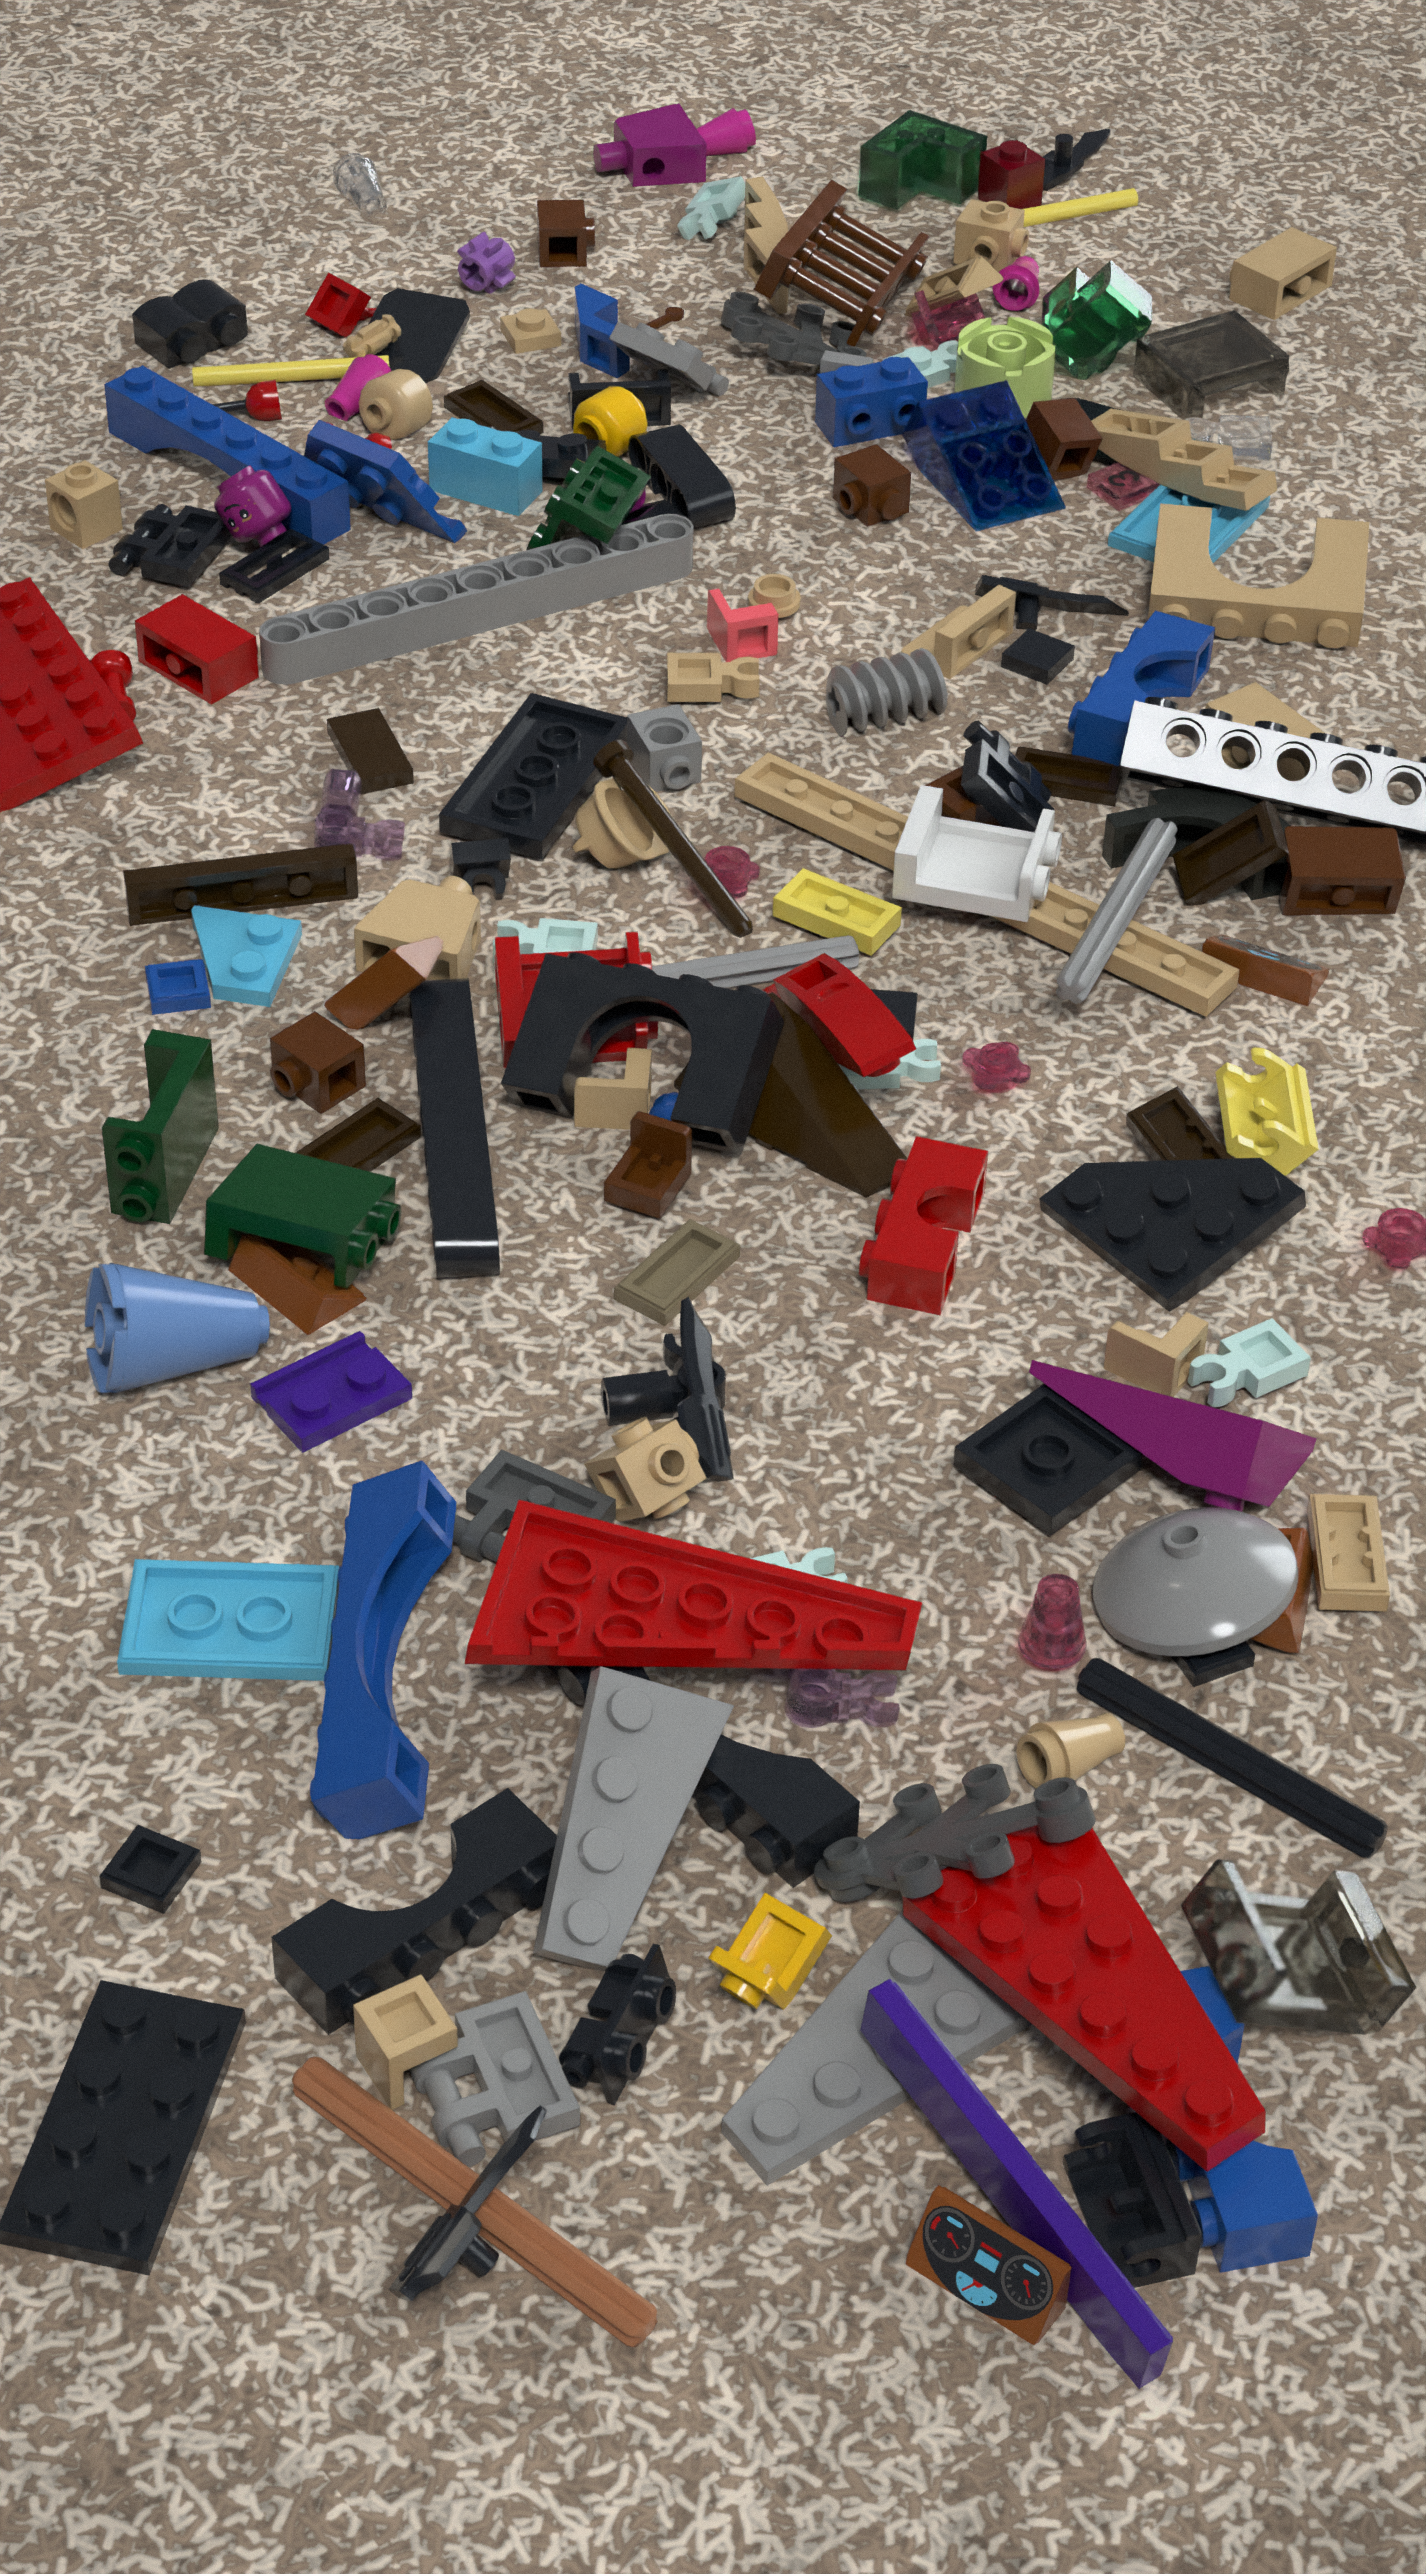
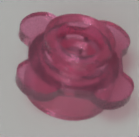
(733, 868)
(996, 1067)
(1398, 1236)

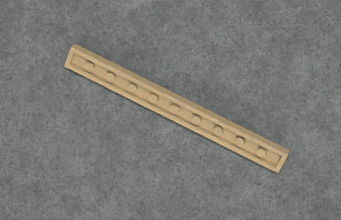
(1060, 920)

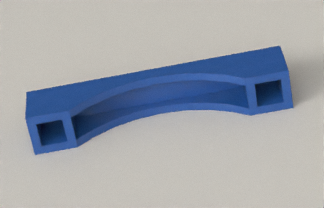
(160, 414)
(394, 1543)

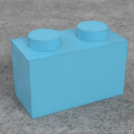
(485, 466)

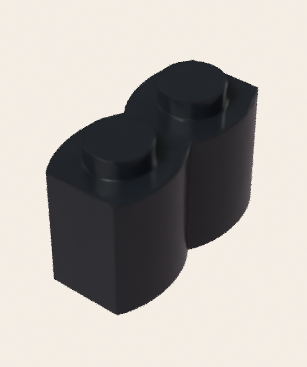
(189, 323)

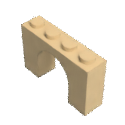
(1317, 608)

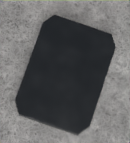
(428, 330)

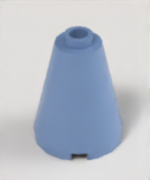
(165, 1326)

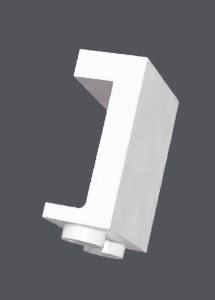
(973, 863)

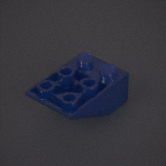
(982, 456)

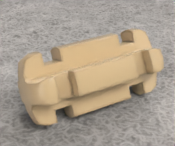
(372, 337)

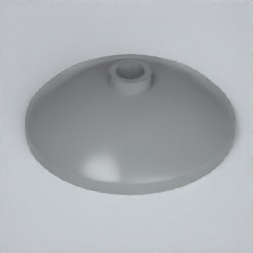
(1195, 1582)

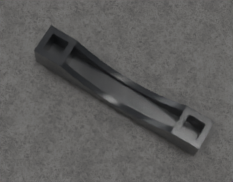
(772, 1802)

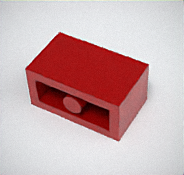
(197, 649)

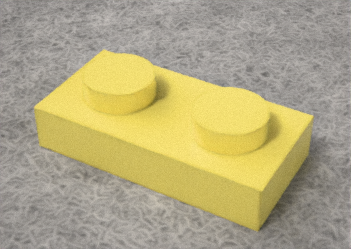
(836, 910)

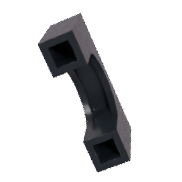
(585, 1003)

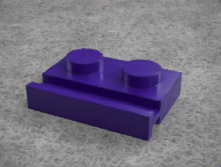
(331, 1391)

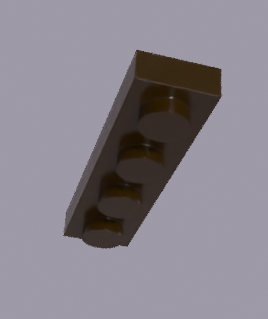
(242, 883)

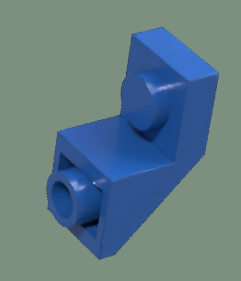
(594, 322)

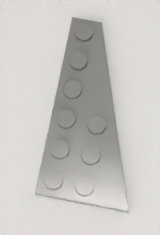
(829, 2073)

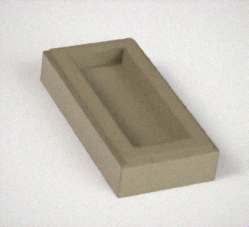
(676, 1271)

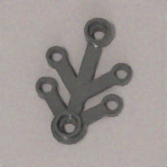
(784, 341)
(954, 1838)

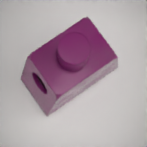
(655, 148)

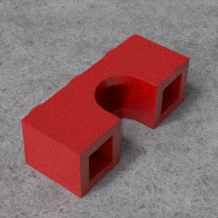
(913, 1254)

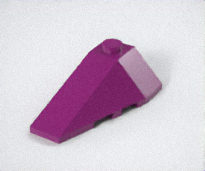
(1196, 1443)

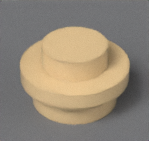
(779, 591)

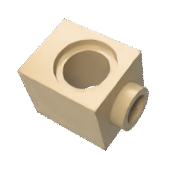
(83, 504)

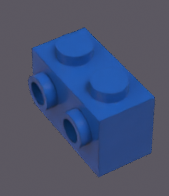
(868, 400)

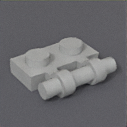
(680, 360)
(514, 2070)

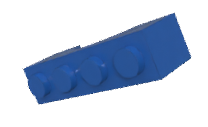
(1160, 661)
(1255, 2201)

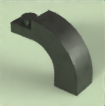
(1195, 815)

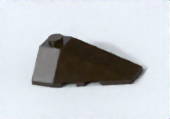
(819, 1114)

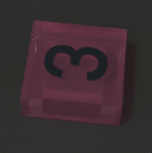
(1120, 486)

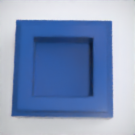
(177, 986)

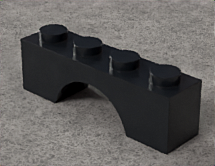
(353, 1953)

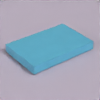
(1139, 529)
(229, 1620)

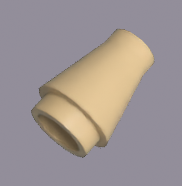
(1068, 1747)

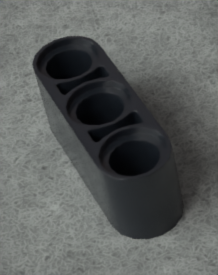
(683, 475)

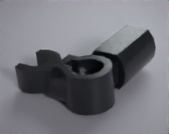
(655, 1392)

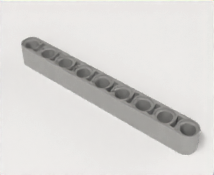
(474, 599)

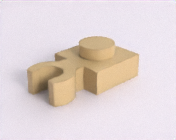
(705, 678)

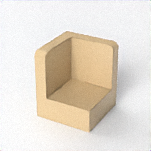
(615, 1101)
(1152, 1361)
(400, 2032)

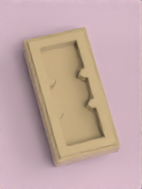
(1348, 1552)

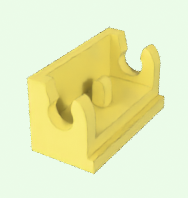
(1267, 1112)

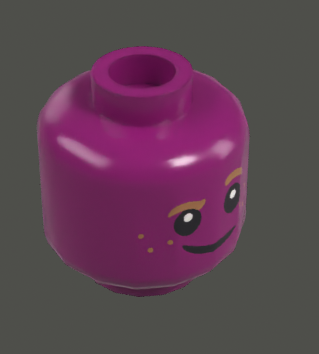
(252, 506)

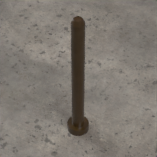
(615, 761)

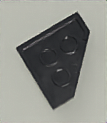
(1173, 1220)

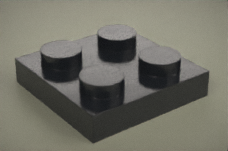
(1047, 1459)

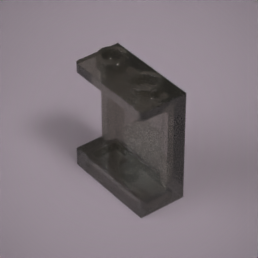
(1208, 358)
(1296, 1958)

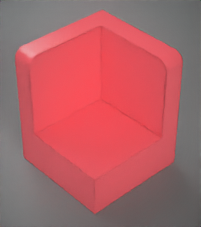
(742, 631)

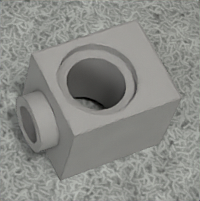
(665, 748)

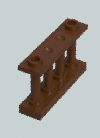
(817, 230)

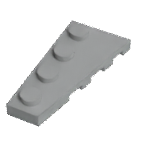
(624, 1798)

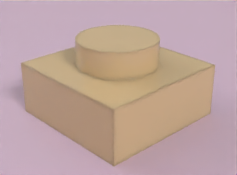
(530, 330)

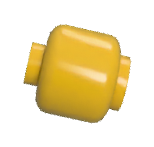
(611, 417)

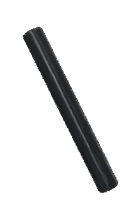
(1232, 1758)

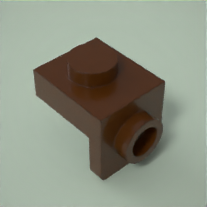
(652, 1166)

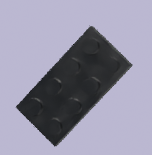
(533, 776)
(122, 2128)

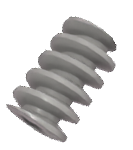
(885, 687)

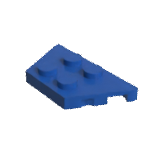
(380, 480)

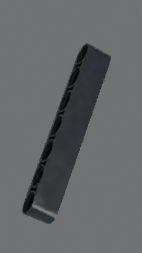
(454, 1130)

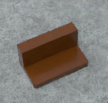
(1342, 871)

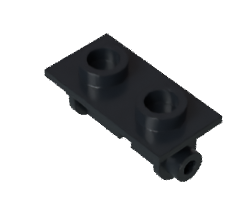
(633, 2000)

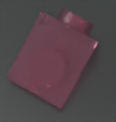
(946, 321)

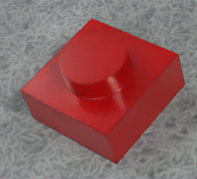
(338, 305)

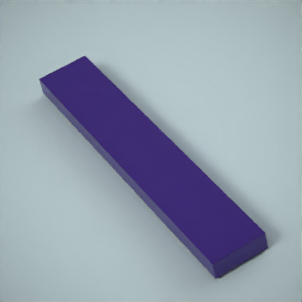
(1014, 2181)

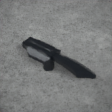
(1068, 159)
(1032, 596)
(702, 1412)
(455, 2233)

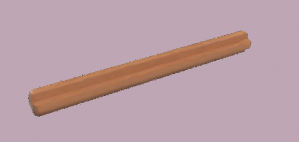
(502, 2219)

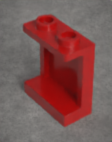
(516, 980)

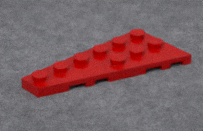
(52, 702)
(632, 1598)
(1094, 1977)

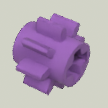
(486, 263)

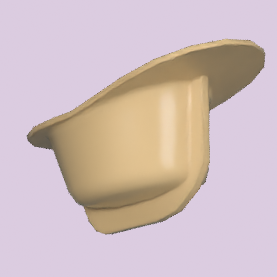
(615, 828)

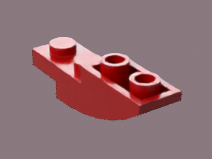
(844, 1016)

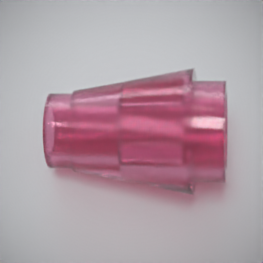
(1054, 1625)

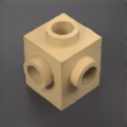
(991, 232)
(647, 1469)

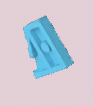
(245, 952)

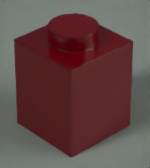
(1011, 175)

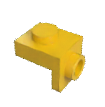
(770, 1954)

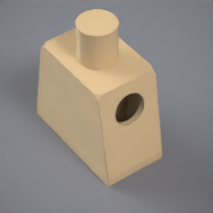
(421, 912)

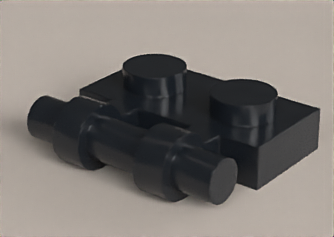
(171, 545)
(1001, 781)

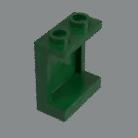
(158, 1157)
(304, 1205)

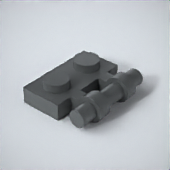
(512, 1479)

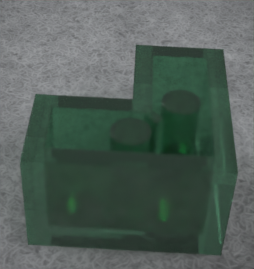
(920, 156)
(1095, 318)

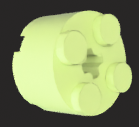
(1010, 352)

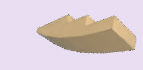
(762, 232)
(1167, 454)

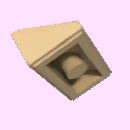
(956, 283)

